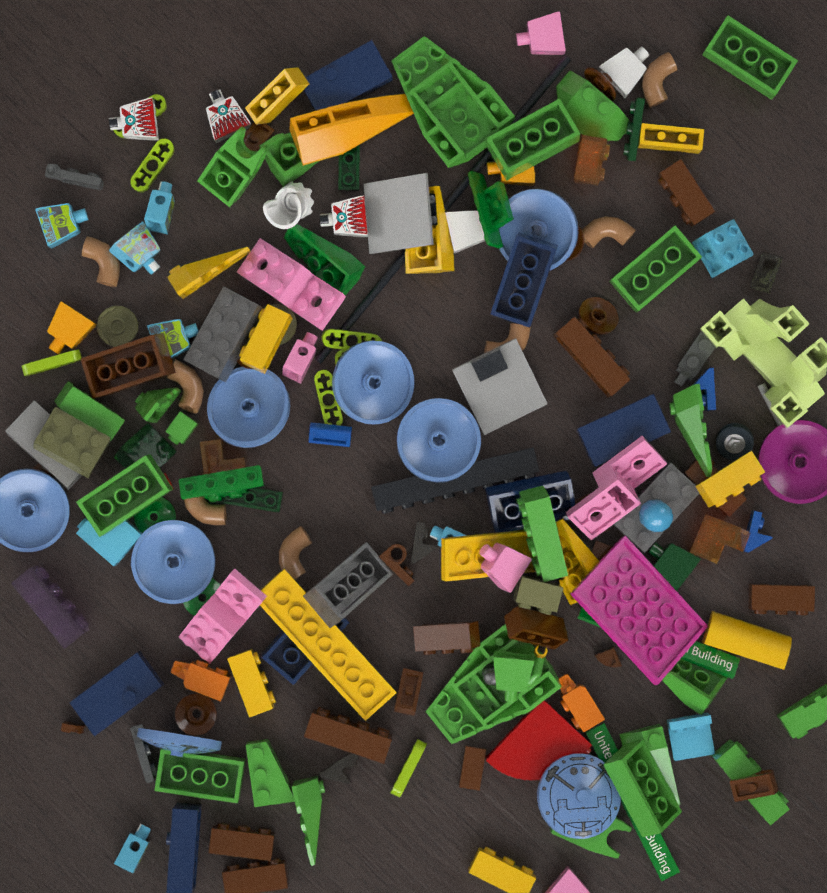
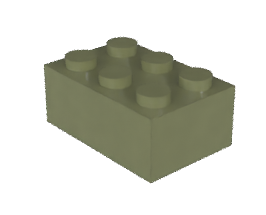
(71, 442)
(537, 593)

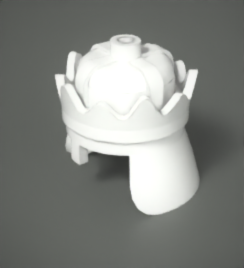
(289, 205)

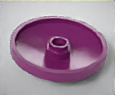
(795, 462)

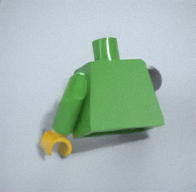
(514, 672)

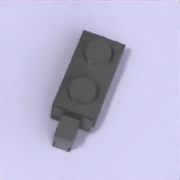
(73, 177)
(694, 359)
(143, 752)

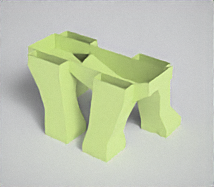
(754, 334)

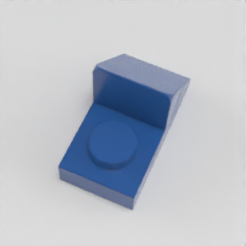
(707, 384)
(755, 539)

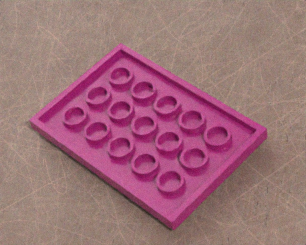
(639, 610)

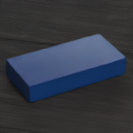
(330, 434)

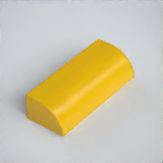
(747, 640)

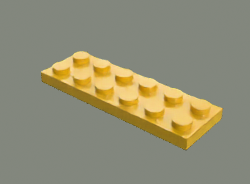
(462, 558)

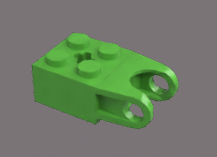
(232, 168)
(599, 842)

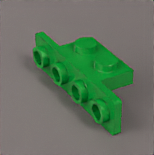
(492, 207)
(221, 484)

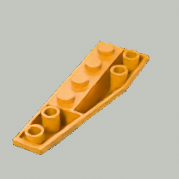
(345, 126)

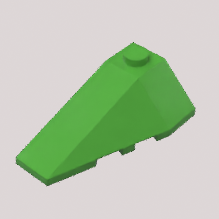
(155, 403)
(688, 412)
(694, 684)

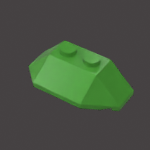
(591, 109)

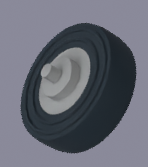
(734, 441)

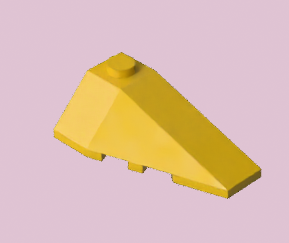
(435, 257)
(196, 274)
(577, 557)

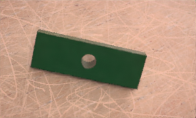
(633, 129)
(349, 171)
(263, 500)

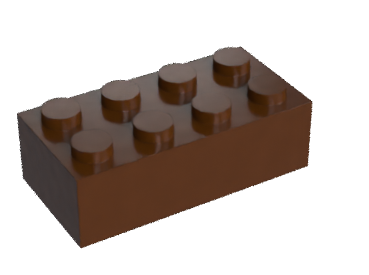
(591, 357)
(128, 365)
(348, 735)

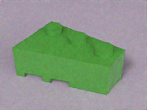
(88, 410)
(805, 714)
(267, 777)

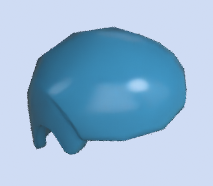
(656, 515)

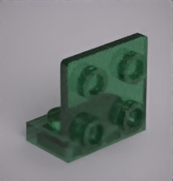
(143, 443)

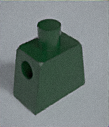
(673, 563)

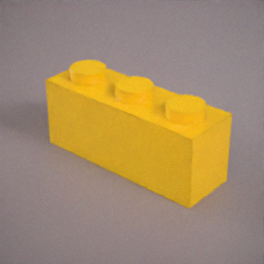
(277, 95)
(671, 138)
(265, 338)
(730, 480)
(251, 682)
(501, 872)

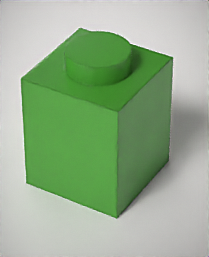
(181, 428)

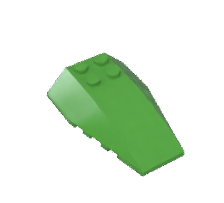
(449, 102)
(472, 705)

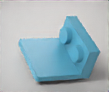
(722, 248)
(690, 736)

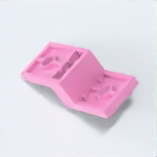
(291, 284)
(616, 488)
(222, 616)

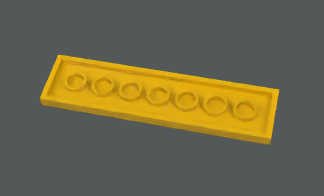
(325, 646)

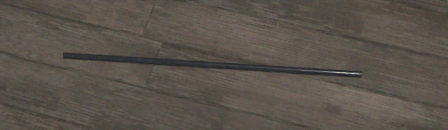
(447, 204)

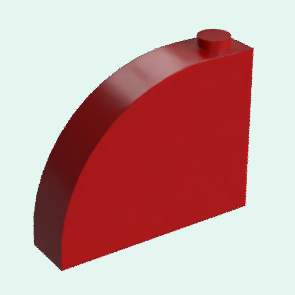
(537, 743)

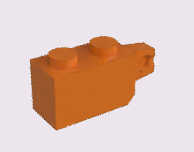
(202, 679)
(580, 703)

